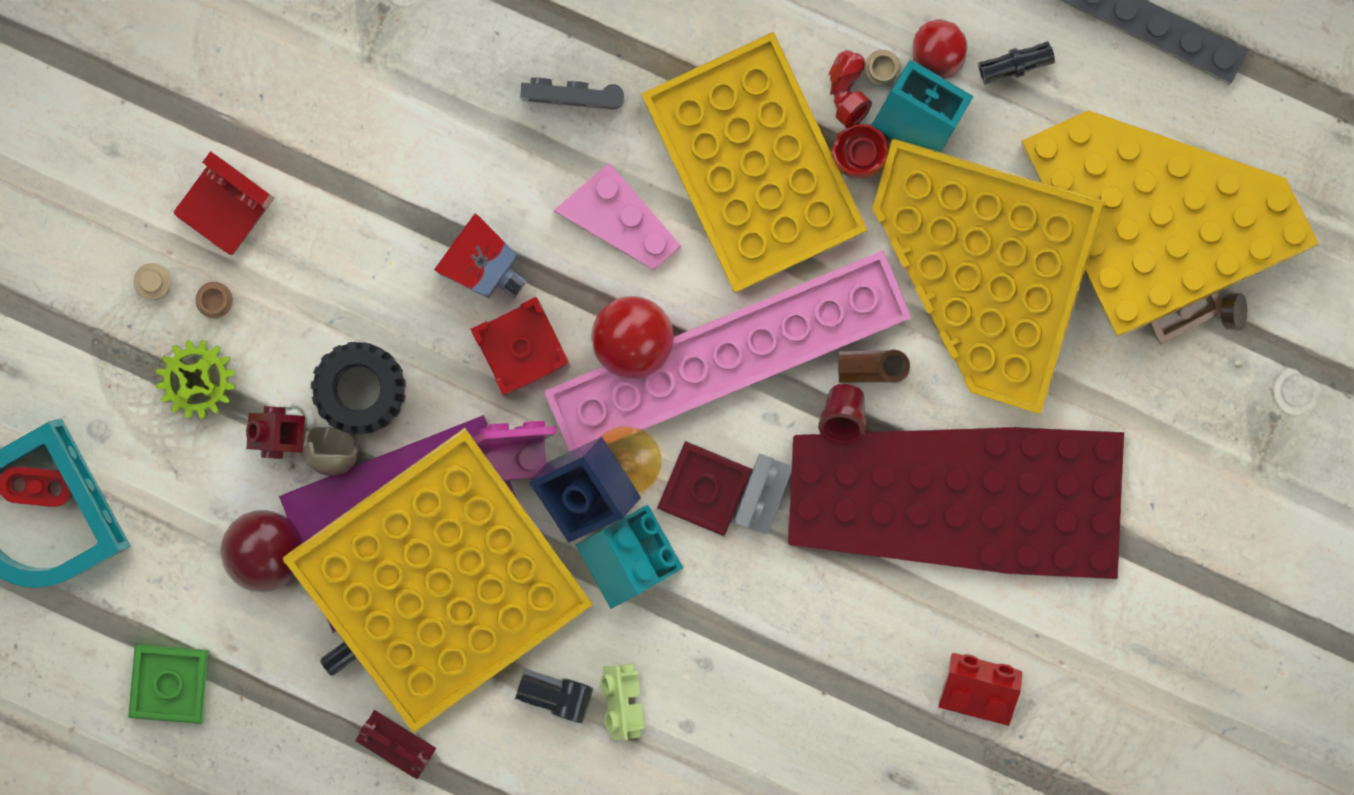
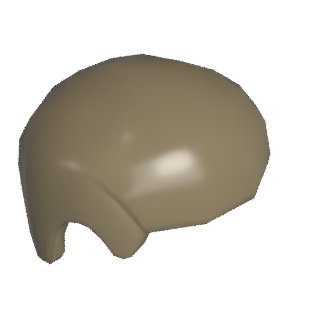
(329, 450)

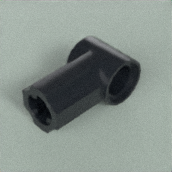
(563, 697)

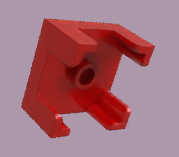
(520, 346)

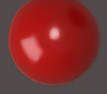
(632, 337)

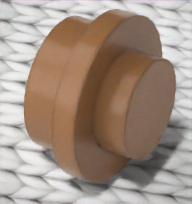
(214, 300)

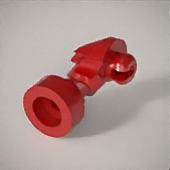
(850, 106)

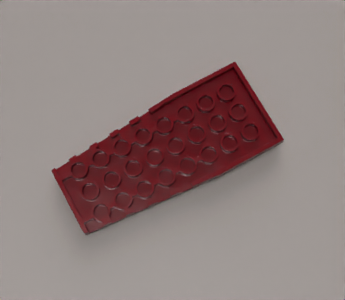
(965, 498)

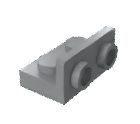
(763, 494)

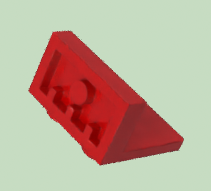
(223, 204)

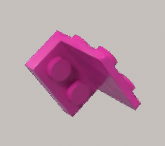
(517, 451)

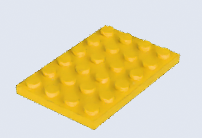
(754, 162)

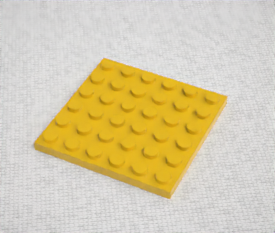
(438, 580)

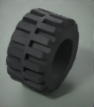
(326, 384)

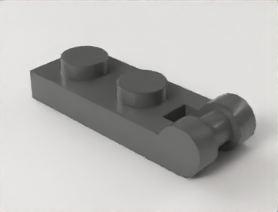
(574, 94)

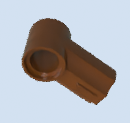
(868, 366)

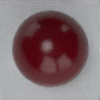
(255, 550)

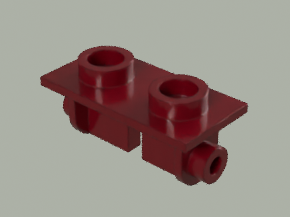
(395, 744)

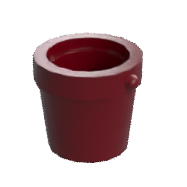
(843, 415)

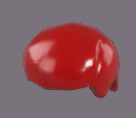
(940, 47)
(860, 151)

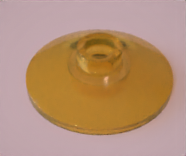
(639, 448)

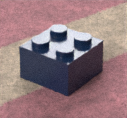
(585, 489)

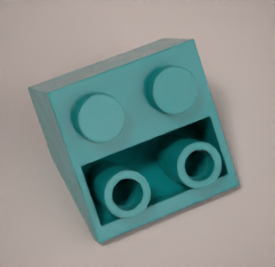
(922, 108)
(629, 556)

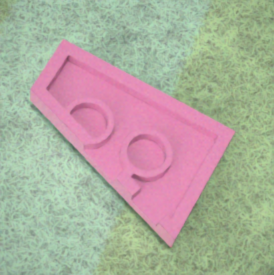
(619, 217)

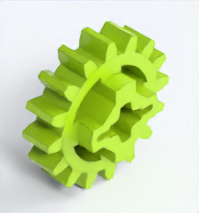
(186, 393)

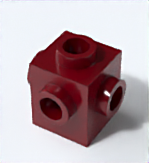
(275, 432)

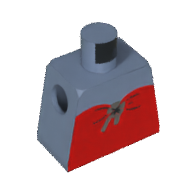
(481, 261)

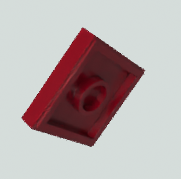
(704, 488)

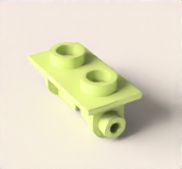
(622, 718)

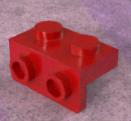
(981, 689)

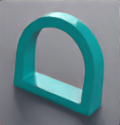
(87, 495)

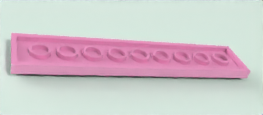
(735, 351)

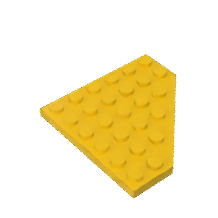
(1172, 215)
(990, 264)

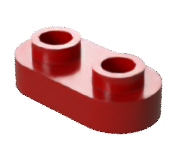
(36, 487)

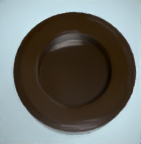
(1234, 311)

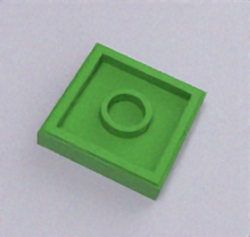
(168, 683)

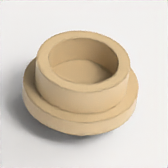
(882, 68)
(152, 281)

